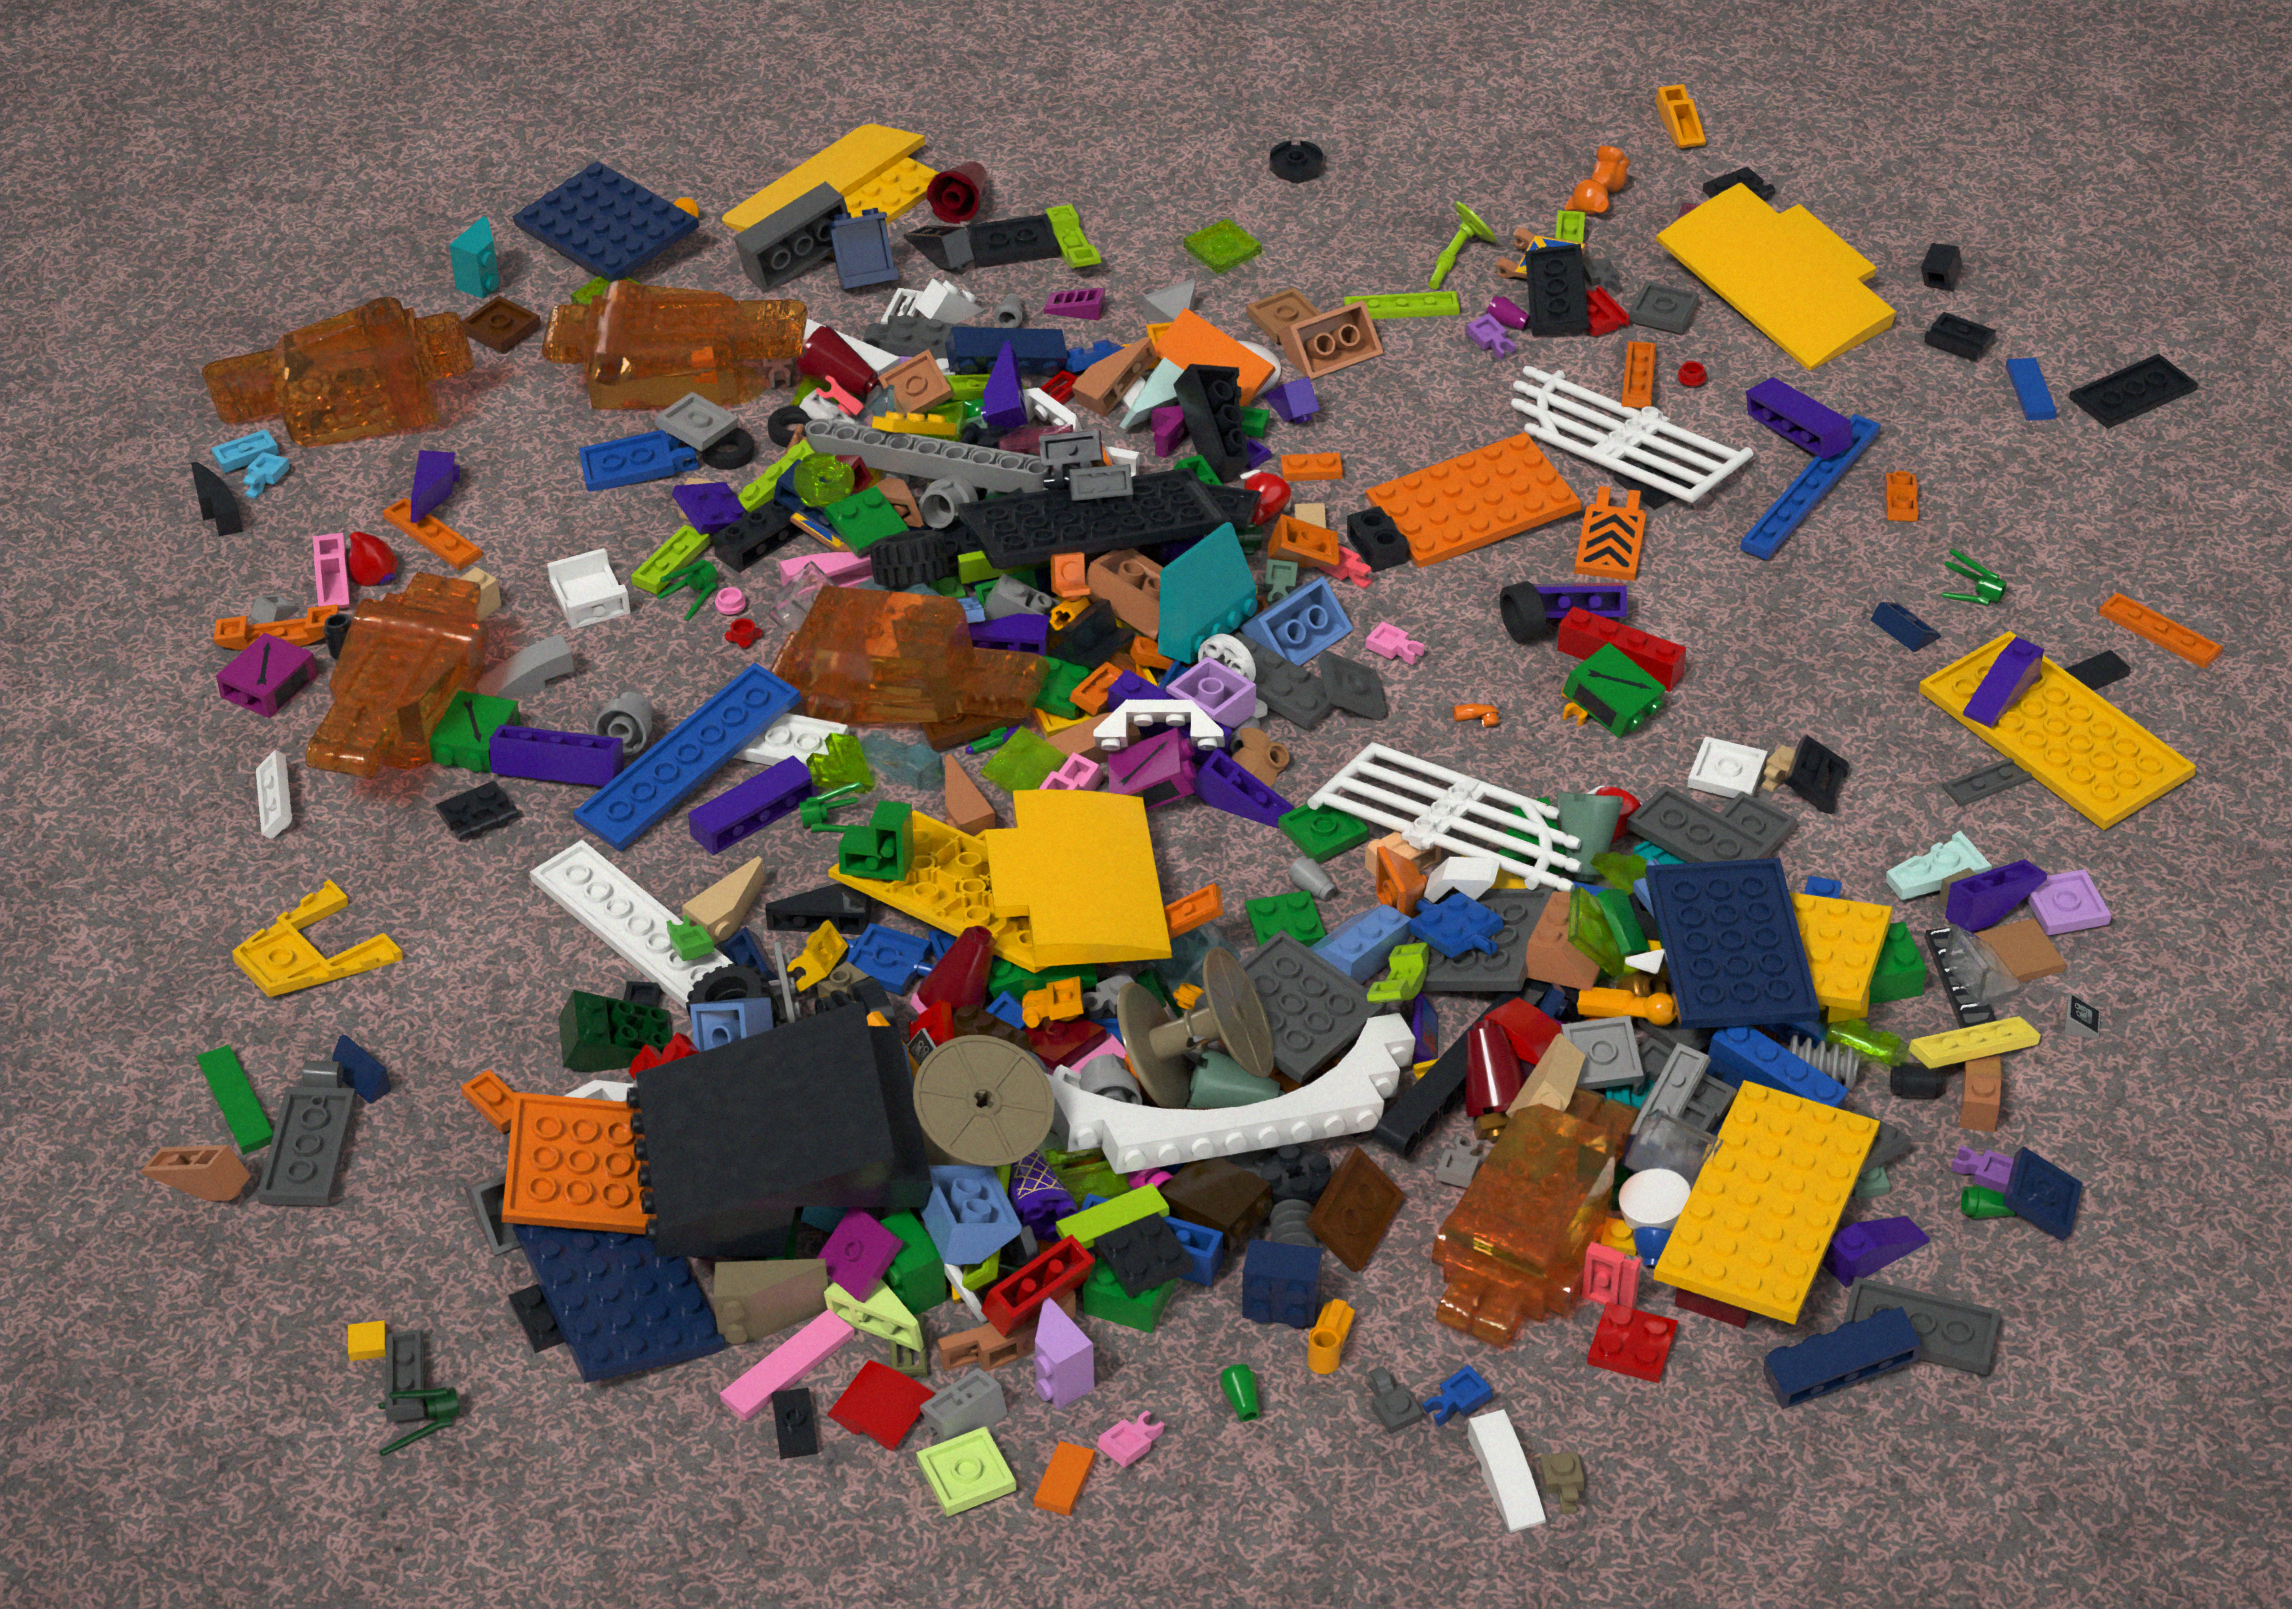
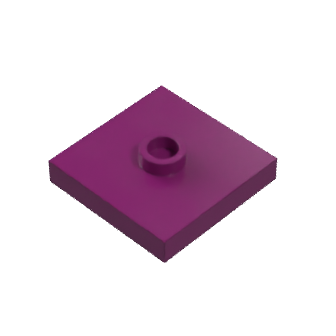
(859, 1252)

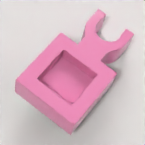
(1392, 641)
(1129, 1442)

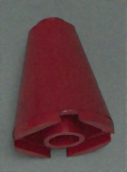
(957, 192)
(833, 357)
(962, 971)
(1491, 1070)

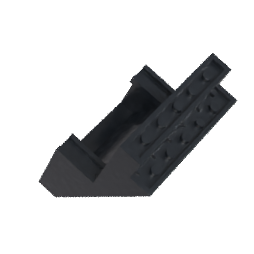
(772, 1127)

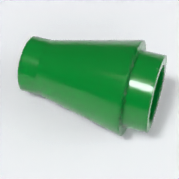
(1983, 1203)
(1241, 1390)

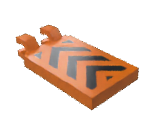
(1611, 537)

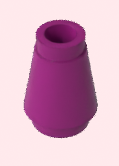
(1508, 313)

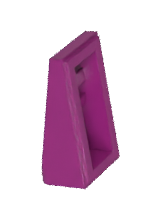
(1080, 303)

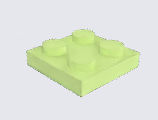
(966, 1471)

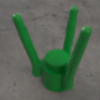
(700, 577)
(1989, 584)
(815, 809)

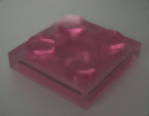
(1024, 439)

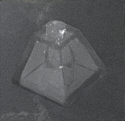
(797, 597)

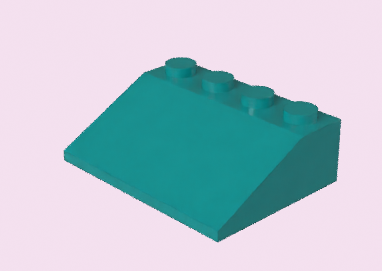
(1204, 594)

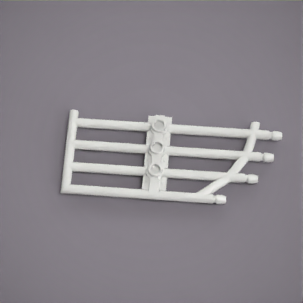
(1624, 436)
(1448, 814)

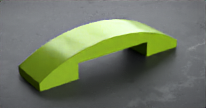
(1069, 237)
(1406, 976)

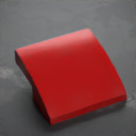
(1526, 1028)
(880, 1404)

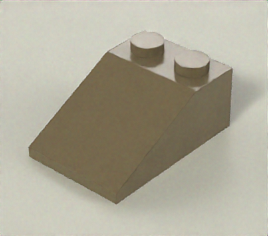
(767, 1296)

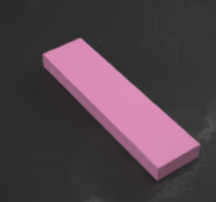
(787, 1364)

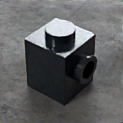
(1941, 266)

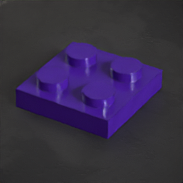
(709, 505)

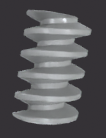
(1831, 1063)

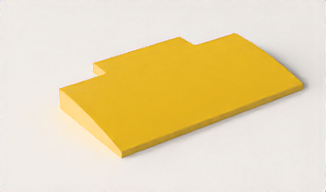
(1781, 273)
(1081, 876)
(949, 889)

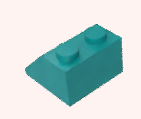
(475, 260)

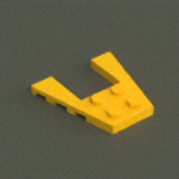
(286, 962)

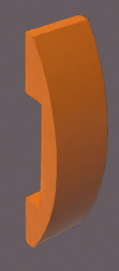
(239, 634)

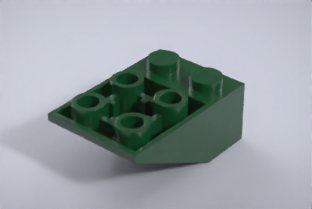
(609, 1032)

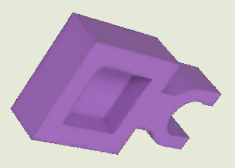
(1490, 333)
(1989, 1171)

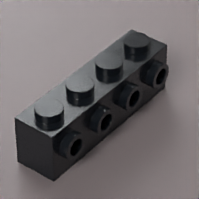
(755, 535)

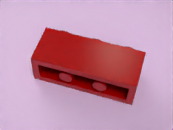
(1048, 1275)

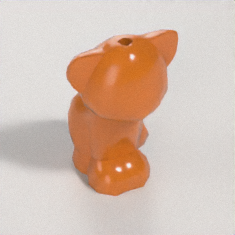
(1607, 177)

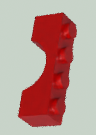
(1585, 633)

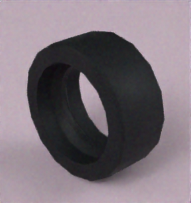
(1522, 611)

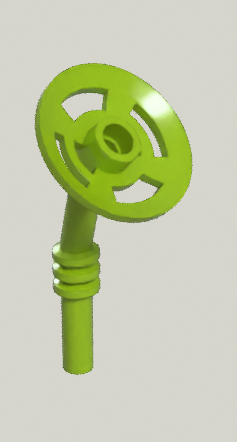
(1470, 226)

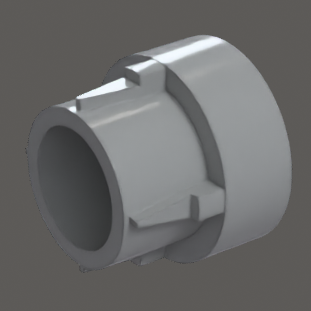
(934, 505)
(627, 718)
(1110, 1078)

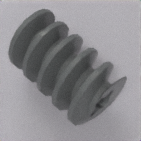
(1289, 1222)

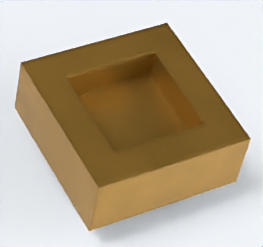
(1491, 1126)

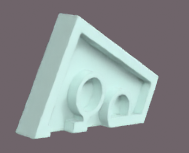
(1925, 873)

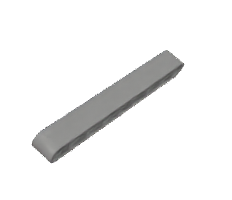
(928, 456)

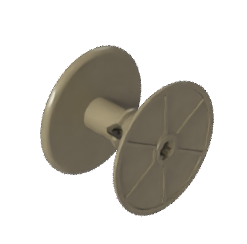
(1159, 1045)
(981, 1102)

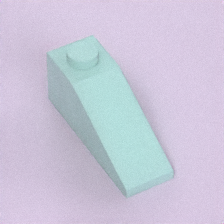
(1156, 393)

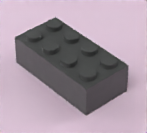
(790, 238)

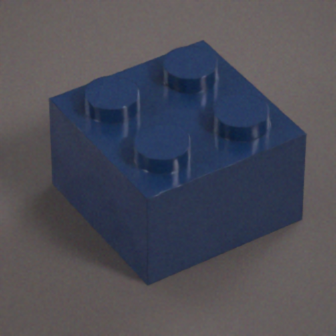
(1281, 1283)

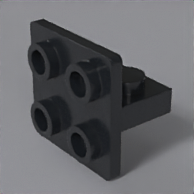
(1092, 637)

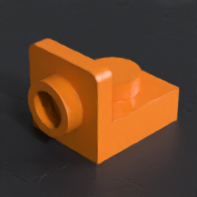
(1069, 576)

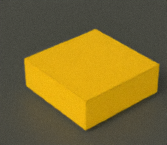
(367, 1340)

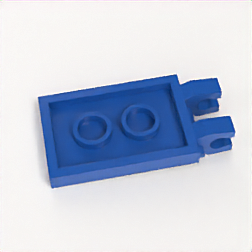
(635, 460)

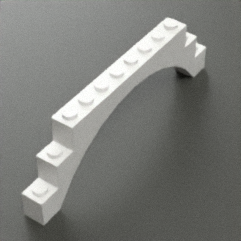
(1334, 1105)

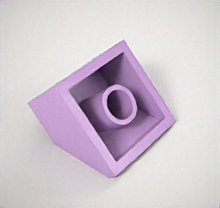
(1217, 691)
(1061, 1357)

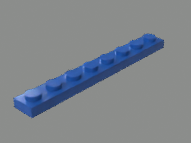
(1806, 492)

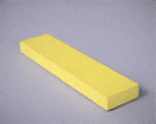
(1974, 1042)

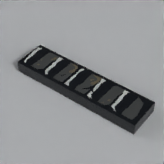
(1963, 1006)

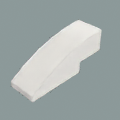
(1506, 1470)

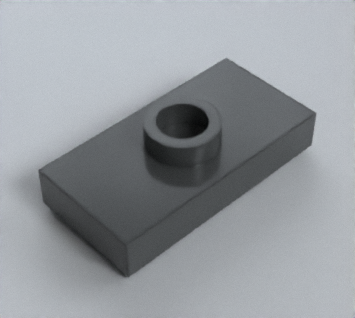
(1100, 482)

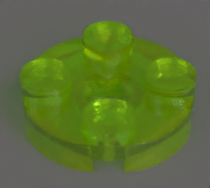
(822, 494)

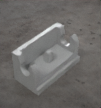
(964, 1406)

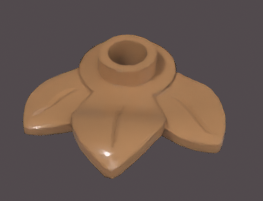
(1256, 755)

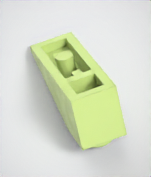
(880, 1314)

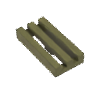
(909, 1369)

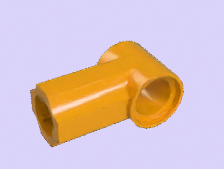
(1329, 1336)

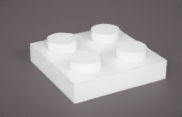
(1726, 768)

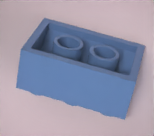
(1300, 622)
(1364, 942)
(729, 1021)
(968, 1213)

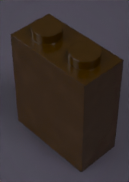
(1219, 1198)

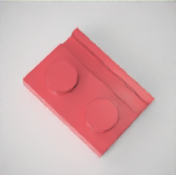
(1610, 1276)

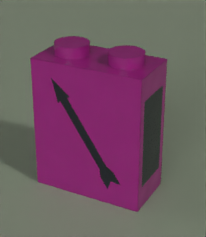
(266, 675)
(1154, 769)

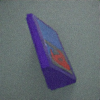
(1424, 1030)

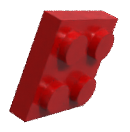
(1632, 1342)

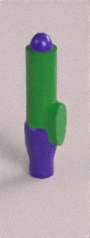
(996, 738)

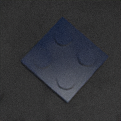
(2042, 1193)

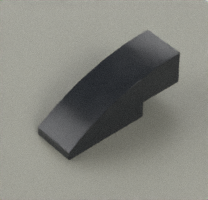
(216, 500)

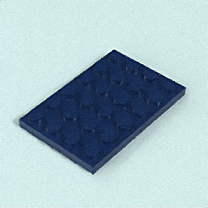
(605, 222)
(1731, 943)
(618, 1300)

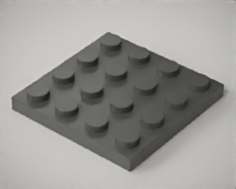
(1507, 966)
(1307, 1004)

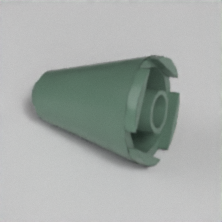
(1592, 821)
(1224, 1084)

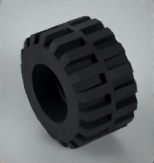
(909, 558)
(733, 983)

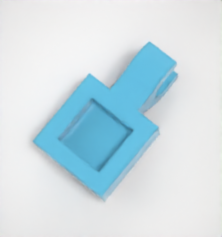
(264, 469)

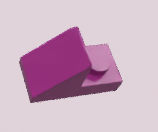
(1169, 429)

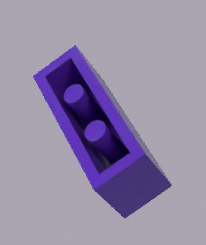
(1597, 598)

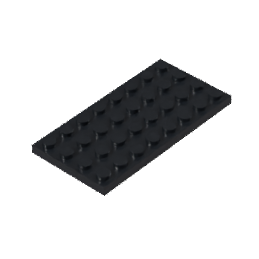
(1048, 522)

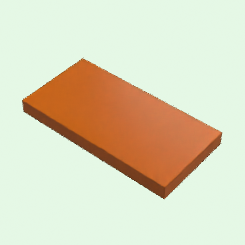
(1198, 342)

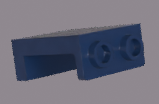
(862, 249)

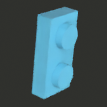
(243, 450)

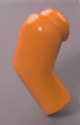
(1475, 711)

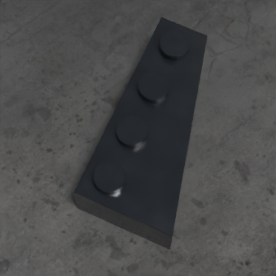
(1214, 417)

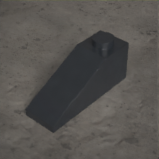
(942, 245)
(841, 904)

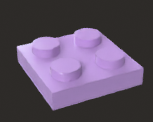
(2068, 903)

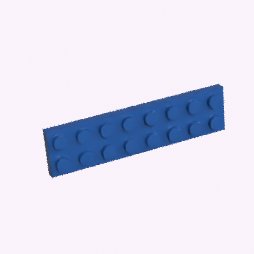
(686, 756)

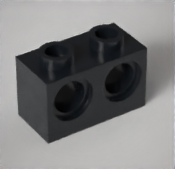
(1377, 539)

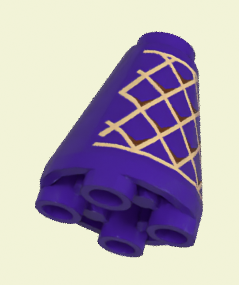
(1039, 1197)

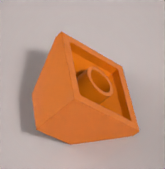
(1303, 543)
(1398, 882)

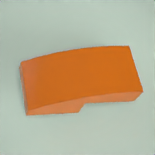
(1901, 496)

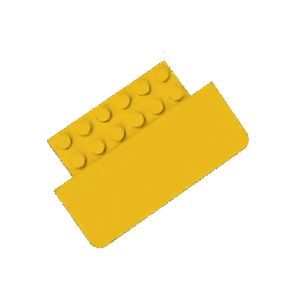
(863, 166)

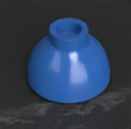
(1650, 1243)

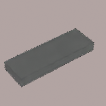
(1986, 782)
(405, 1372)

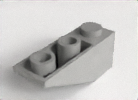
(1014, 597)

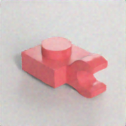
(848, 402)
(1350, 566)

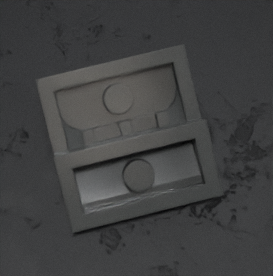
(1708, 1103)

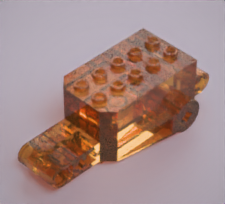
(664, 342)
(346, 374)
(901, 661)
(400, 676)
(1530, 1216)

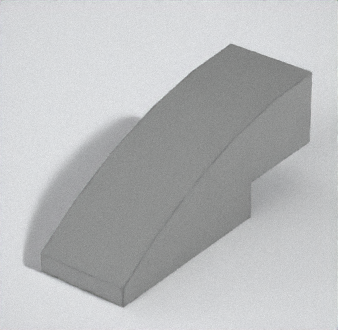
(528, 669)

